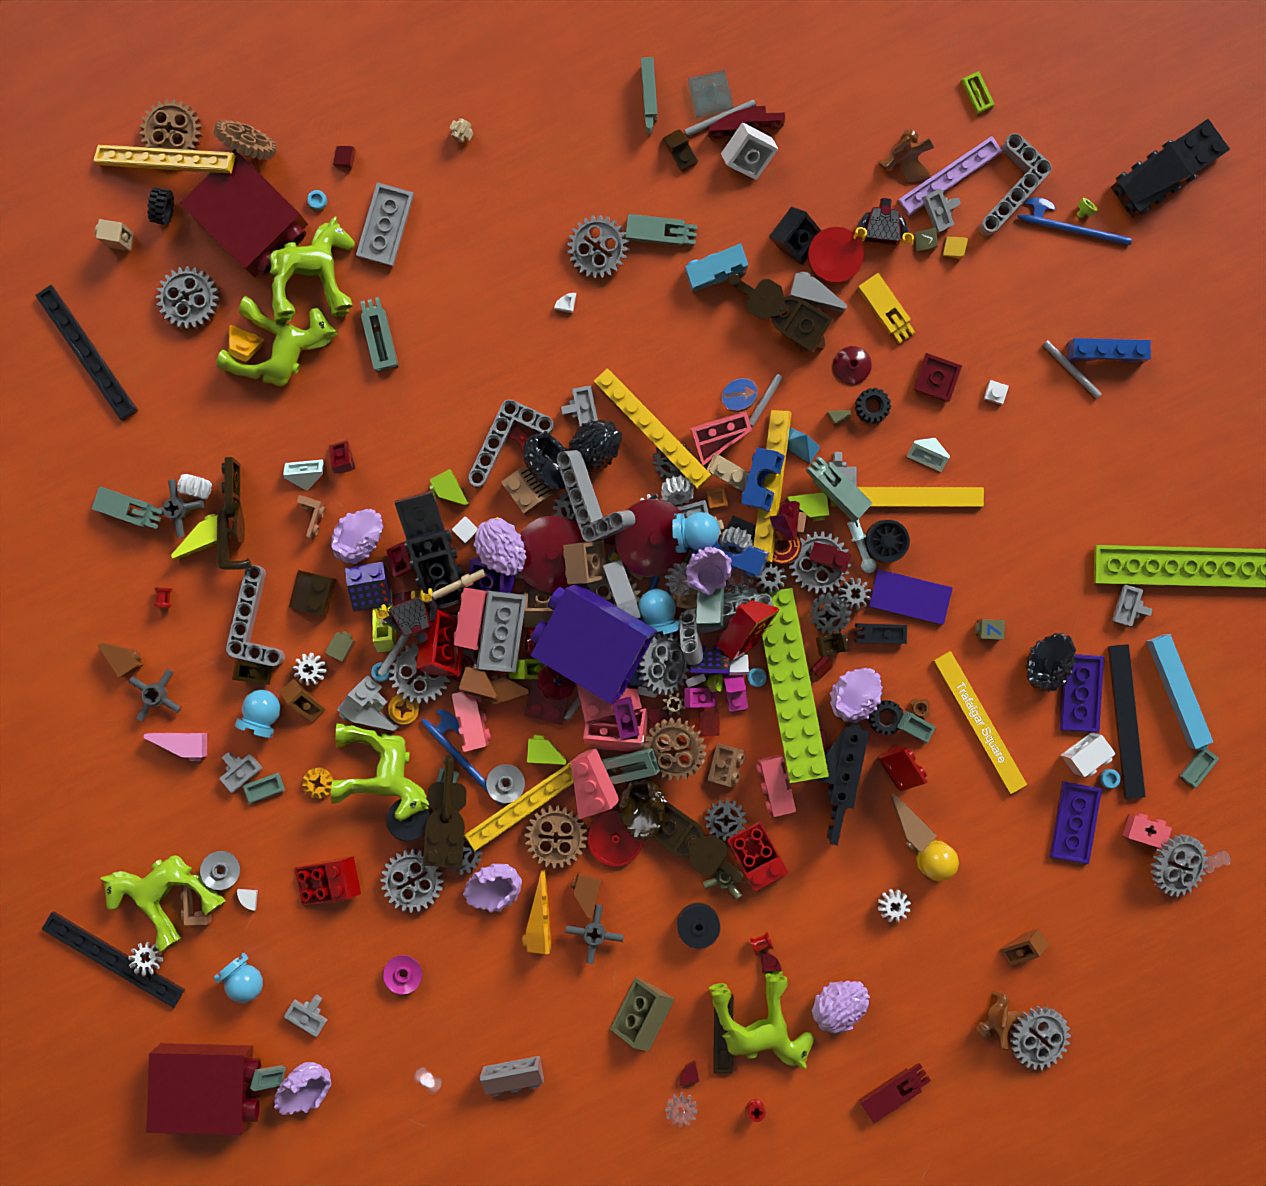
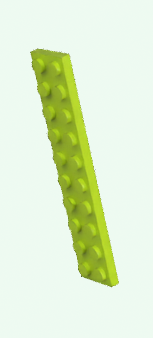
(1179, 566)
(793, 692)

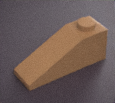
(912, 827)

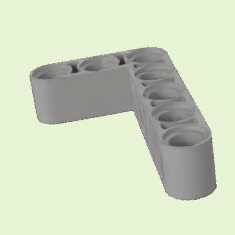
(1019, 189)
(502, 437)
(584, 501)
(248, 621)
(691, 634)

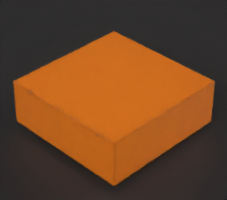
(716, 498)

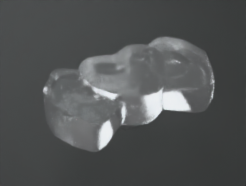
(1217, 861)
(427, 1080)

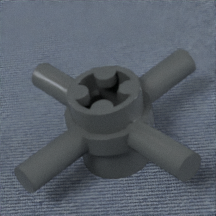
(185, 507)
(148, 697)
(593, 941)

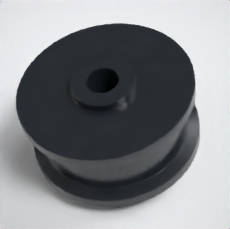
(887, 540)
(408, 829)
(698, 925)

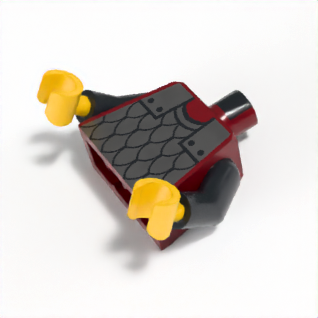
(883, 226)
(411, 615)

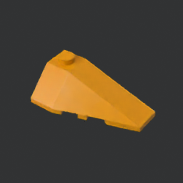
(538, 929)

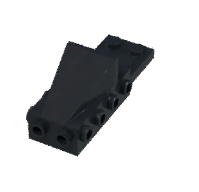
(1169, 168)
(430, 546)
(838, 764)

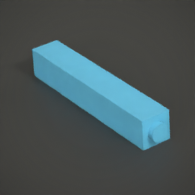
(1180, 692)

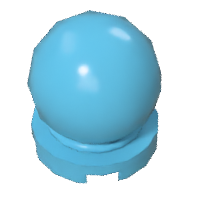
(695, 531)
(658, 610)
(259, 711)
(241, 981)

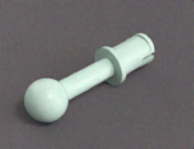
(868, 564)

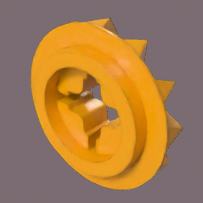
(396, 713)
(309, 786)

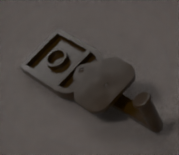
(802, 321)
(232, 509)
(445, 840)
(704, 851)

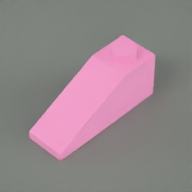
(183, 744)

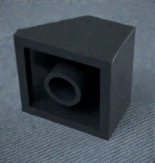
(795, 234)

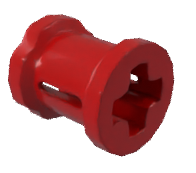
(162, 597)
(768, 944)
(756, 1103)

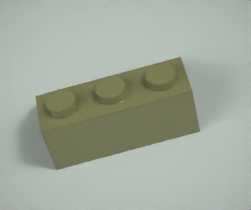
(642, 1014)

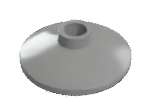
(498, 790)
(209, 870)

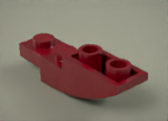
(753, 116)

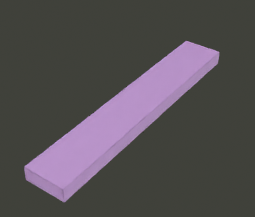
(951, 174)

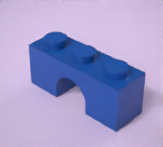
(763, 463)

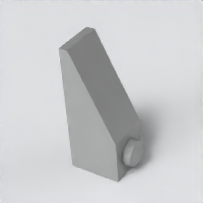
(815, 293)
(621, 588)
(365, 716)

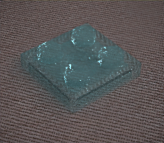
(710, 93)

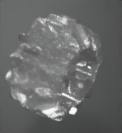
(674, 580)
(731, 584)
(686, 1104)

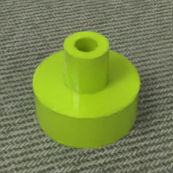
(1086, 207)
(715, 682)

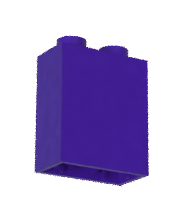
(591, 641)

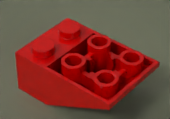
(902, 769)
(757, 856)
(328, 881)

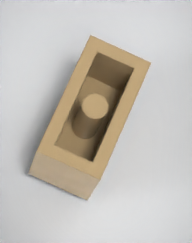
(114, 234)

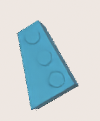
(716, 267)

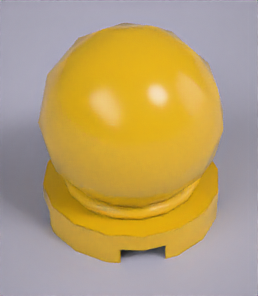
(938, 861)

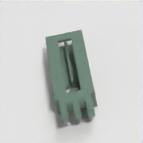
(649, 93)
(652, 229)
(379, 343)
(845, 493)
(118, 504)
(710, 609)
(634, 765)

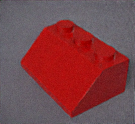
(746, 628)
(438, 653)

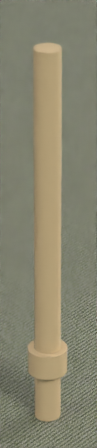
(466, 580)

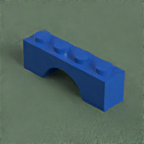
(1115, 349)
(750, 560)

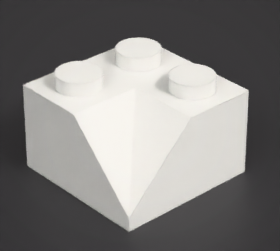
(749, 151)
(1088, 755)

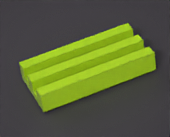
(967, 88)

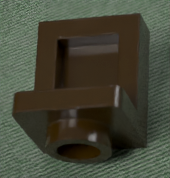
(832, 644)

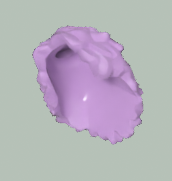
(357, 535)
(500, 546)
(708, 570)
(856, 695)
(493, 887)
(840, 1006)
(303, 1089)

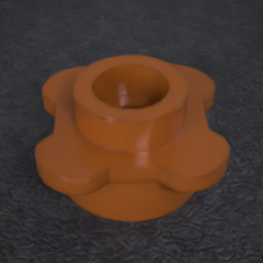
(925, 707)

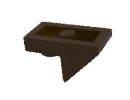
(680, 150)
(252, 672)

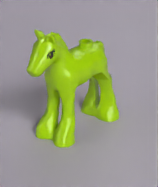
(309, 261)
(286, 346)
(390, 771)
(153, 887)
(764, 1033)

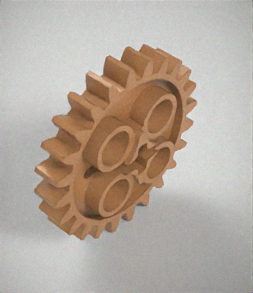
(174, 113)
(245, 139)
(671, 731)
(555, 854)

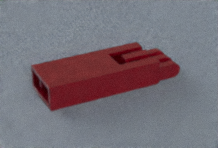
(887, 1097)

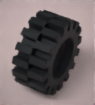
(160, 206)
(876, 394)
(886, 729)

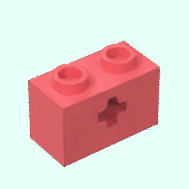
(1136, 827)

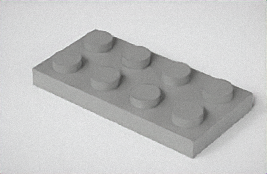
(385, 224)
(501, 631)

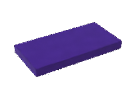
(910, 597)
(1083, 695)
(1075, 822)

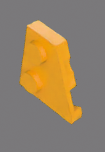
(243, 344)

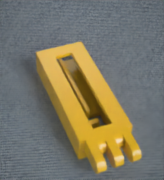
(882, 301)

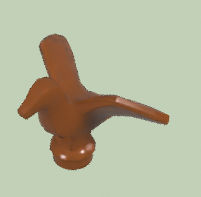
(906, 155)
(999, 1020)

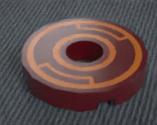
(790, 554)

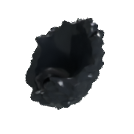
(597, 443)
(541, 459)
(1051, 662)

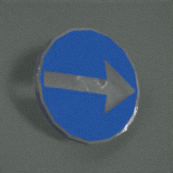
(739, 394)

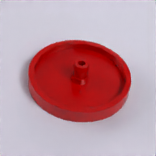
(835, 255)
(611, 841)

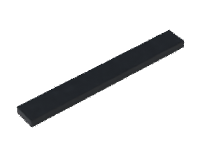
(86, 352)
(1126, 721)
(111, 958)

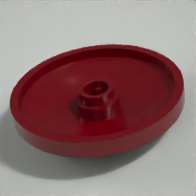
(649, 543)
(544, 551)

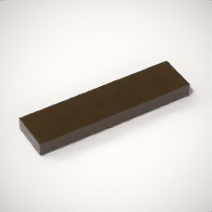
(721, 1057)

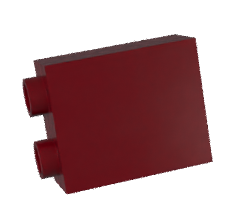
(245, 215)
(201, 1089)

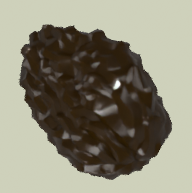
(642, 808)

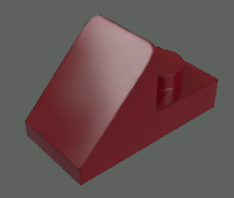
(341, 457)
(786, 522)
(829, 557)
(399, 560)

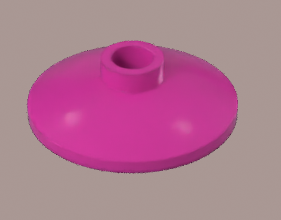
(398, 983)

